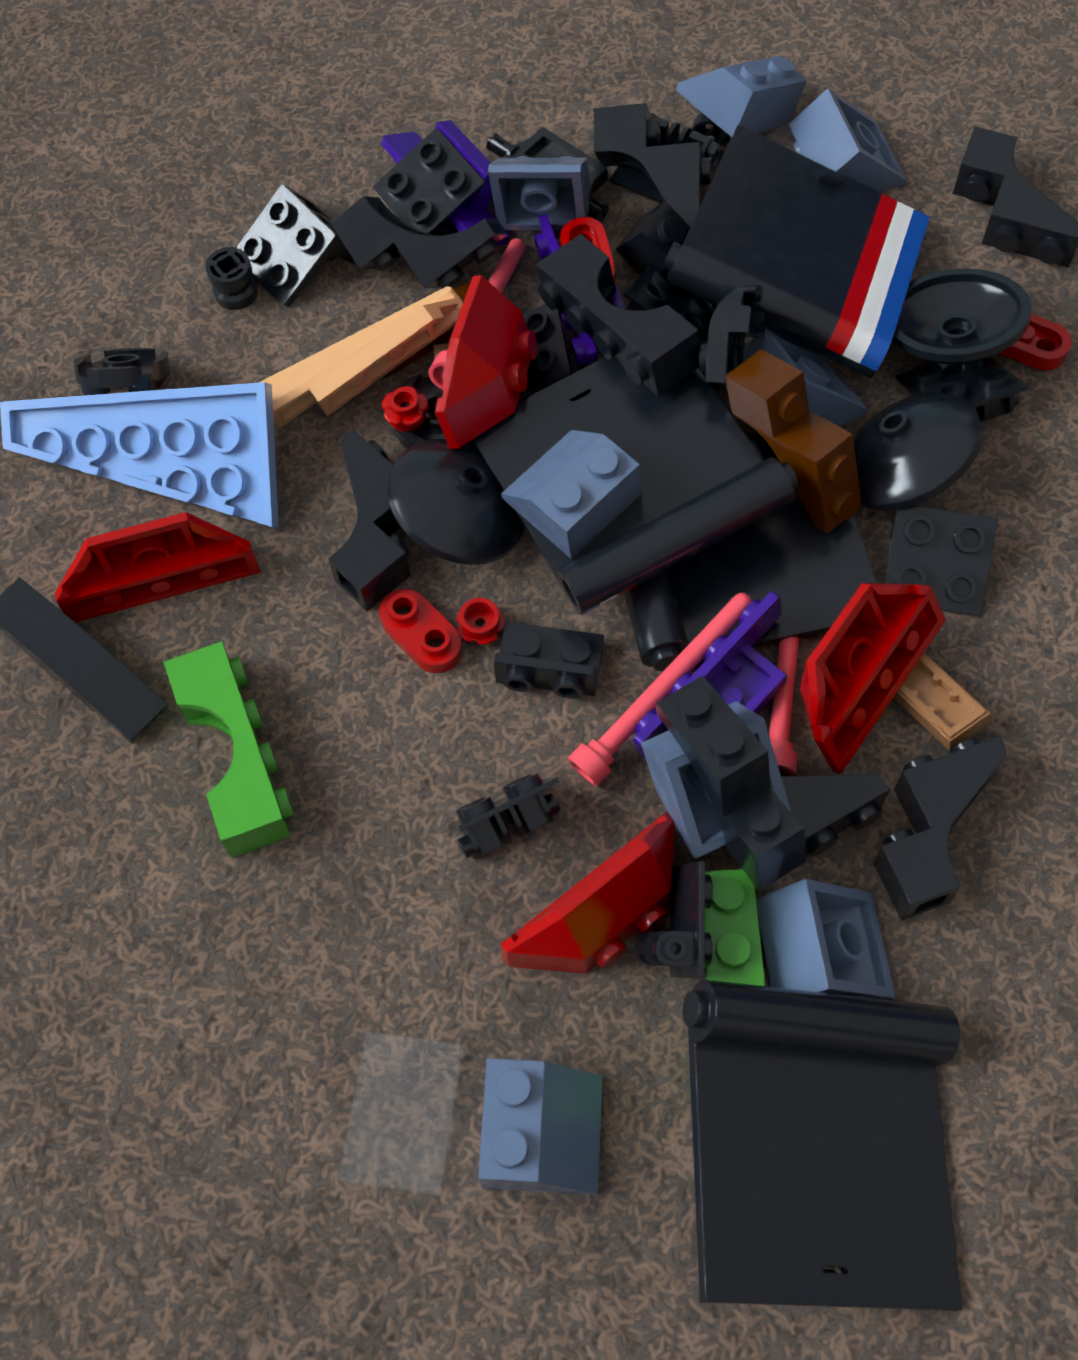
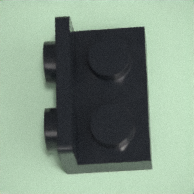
(549, 660)

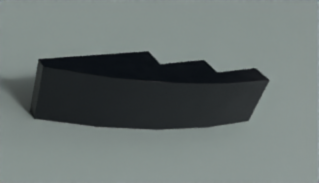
(77, 660)

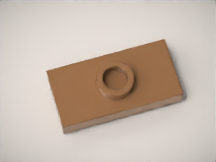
(941, 704)

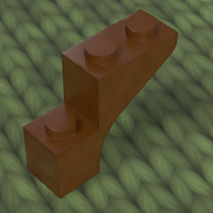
(822, 455)

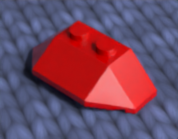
(484, 364)
(151, 565)
(865, 663)
(602, 909)

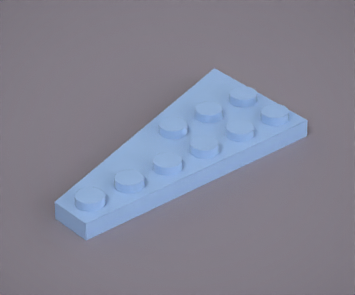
(181, 443)

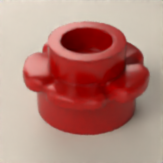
(407, 417)
(476, 610)

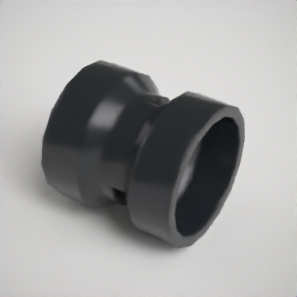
(231, 278)

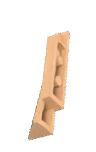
(361, 359)

